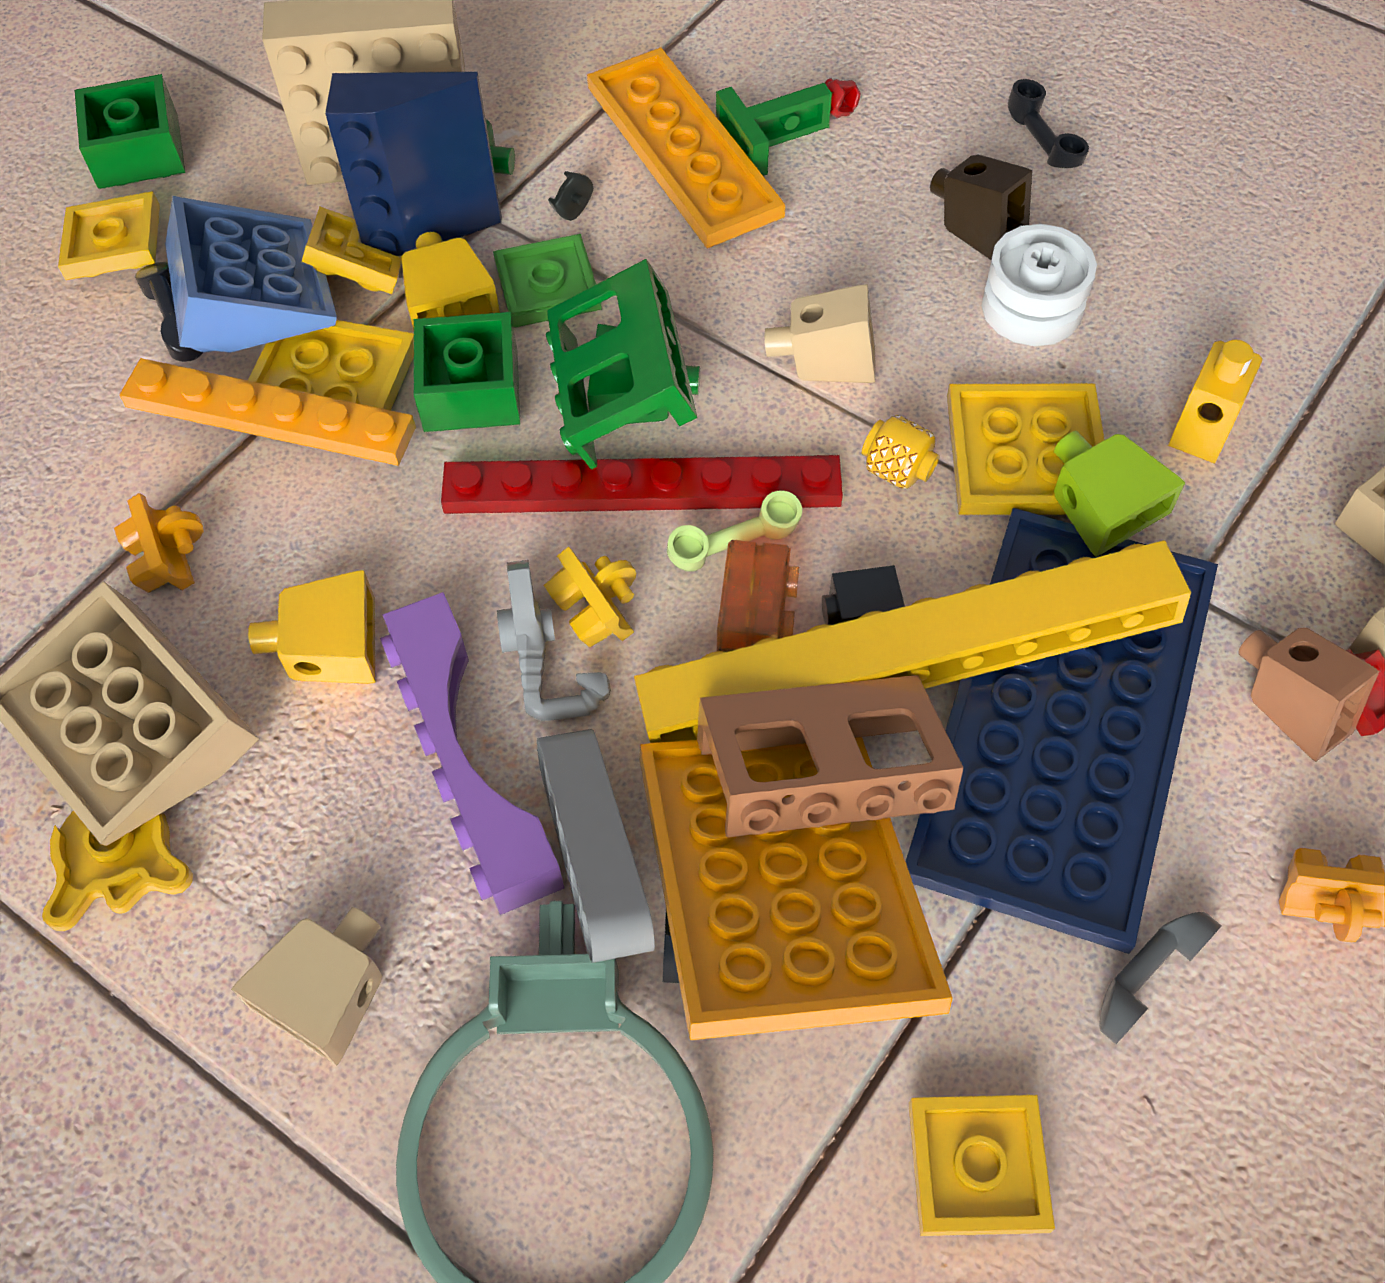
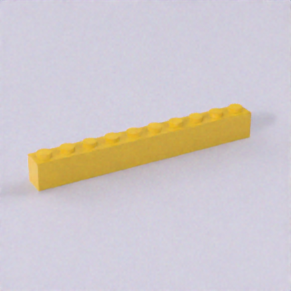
(936, 637)

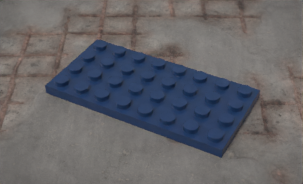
(1065, 763)

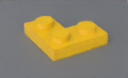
(336, 250)

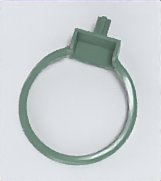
(556, 995)

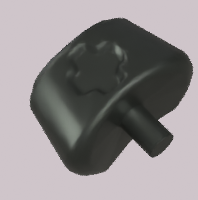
(572, 195)

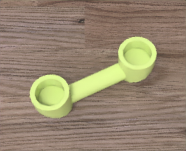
(777, 519)

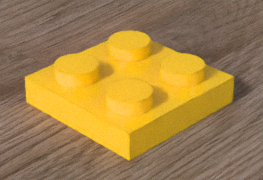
(109, 235)
(980, 1165)

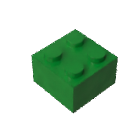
(129, 131)
(466, 372)

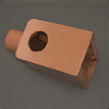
(1309, 687)

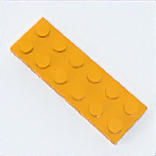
(686, 147)

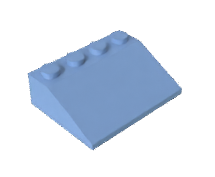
(242, 277)

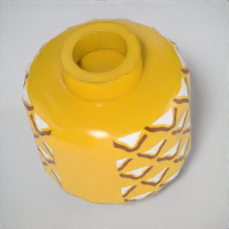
(900, 452)

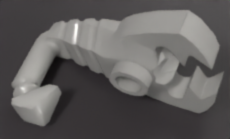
(526, 630)

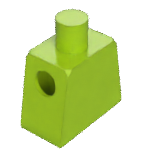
(1112, 489)

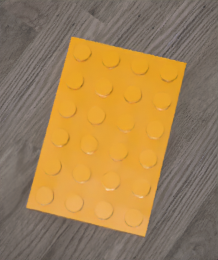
(786, 920)

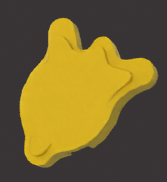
(117, 871)

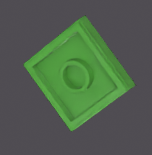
(543, 276)

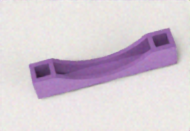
(508, 841)

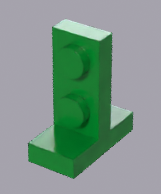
(773, 120)

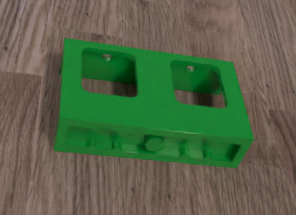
(644, 336)

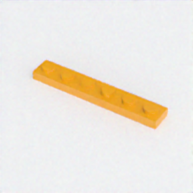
(269, 411)

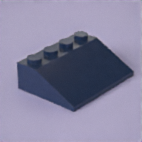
(413, 155)

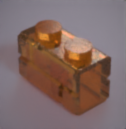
(755, 594)

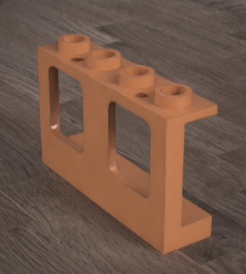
(828, 722)

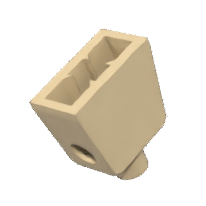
(828, 337)
(316, 983)

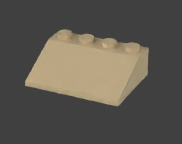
(118, 716)

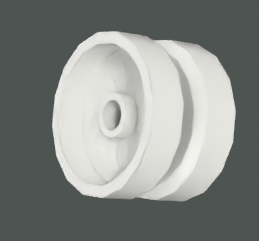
(1038, 284)

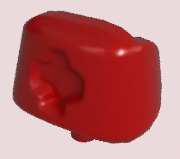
(844, 97)

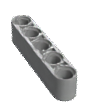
(594, 847)

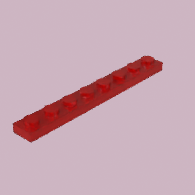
(638, 484)

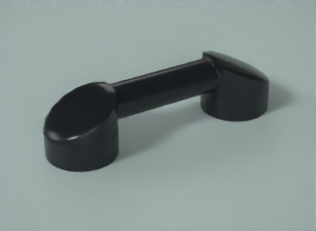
(1024, 106)
(157, 286)

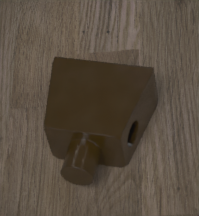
(984, 200)

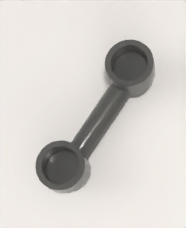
(1120, 1006)

